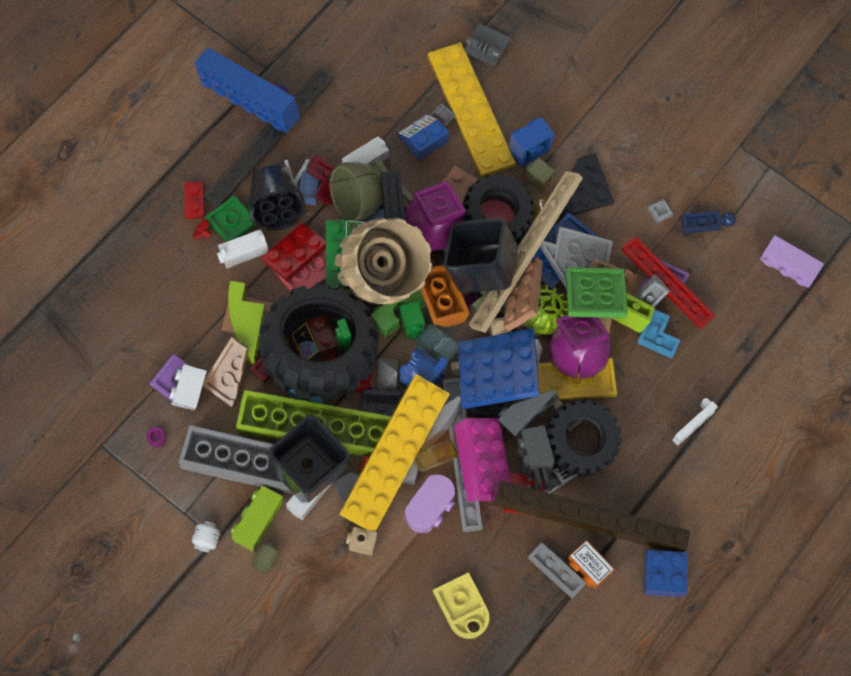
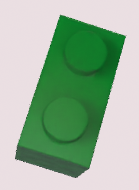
(411, 320)

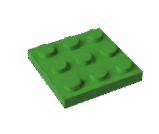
(596, 292)

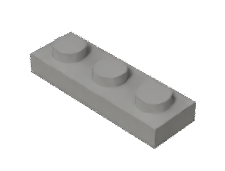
(557, 570)

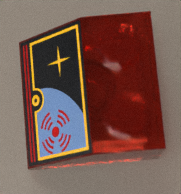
(314, 340)

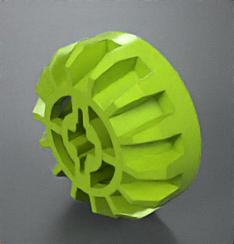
(544, 321)

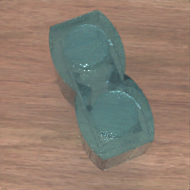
(437, 344)

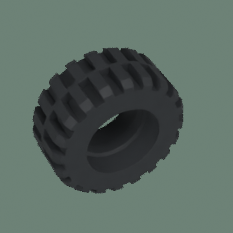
(507, 191)
(603, 424)

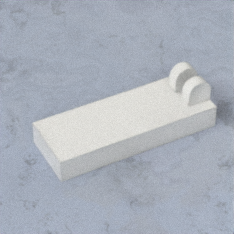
(708, 409)

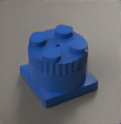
(425, 367)

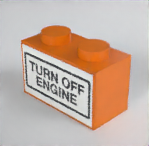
(590, 565)

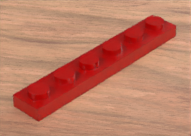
(678, 293)

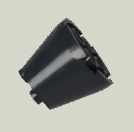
(274, 198)

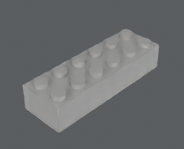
(229, 458)

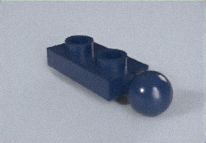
(706, 221)

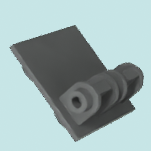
(486, 44)

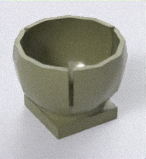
(361, 193)

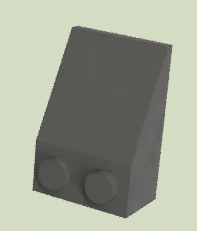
(526, 413)

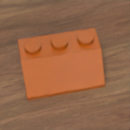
(443, 299)

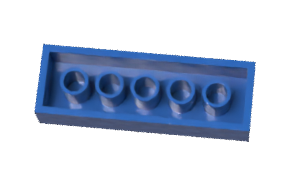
(247, 90)

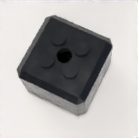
(481, 255)
(310, 442)

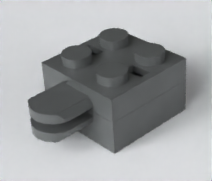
(536, 456)

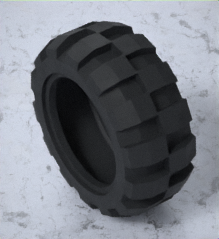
(313, 377)

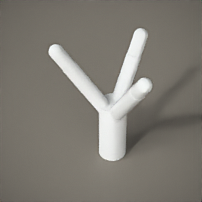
(287, 168)

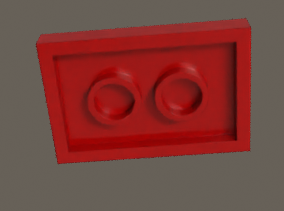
(294, 252)

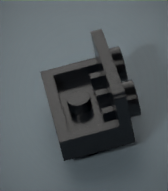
(381, 401)

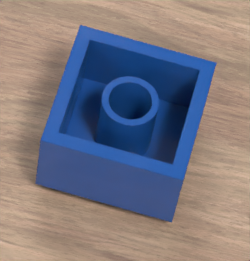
(531, 142)
(665, 573)

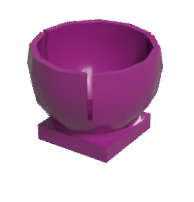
(434, 213)
(582, 342)

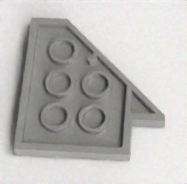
(575, 250)

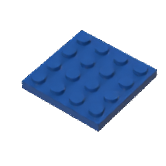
(498, 368)

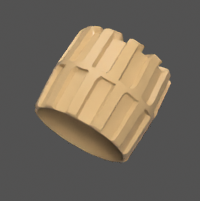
(403, 256)

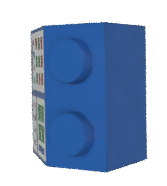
(424, 136)

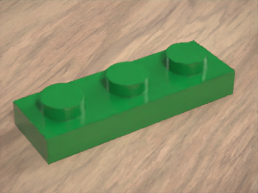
(343, 336)

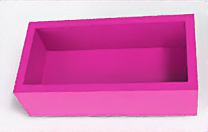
(481, 456)

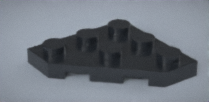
(592, 190)

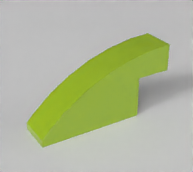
(245, 318)

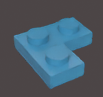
(654, 338)

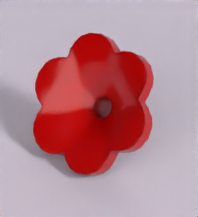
(201, 229)

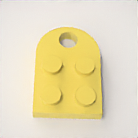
(461, 605)

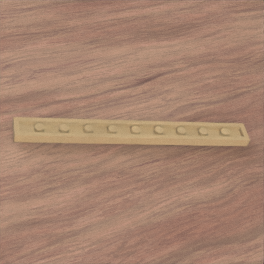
(528, 248)

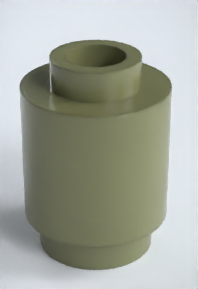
(265, 558)

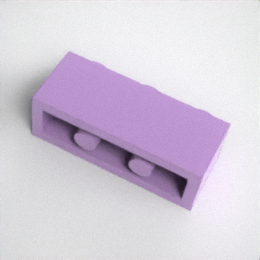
(791, 261)

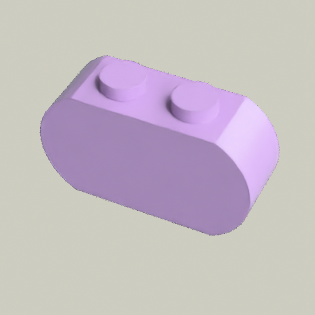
(430, 504)

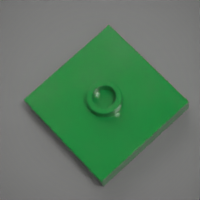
(230, 219)

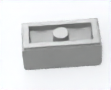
(652, 291)

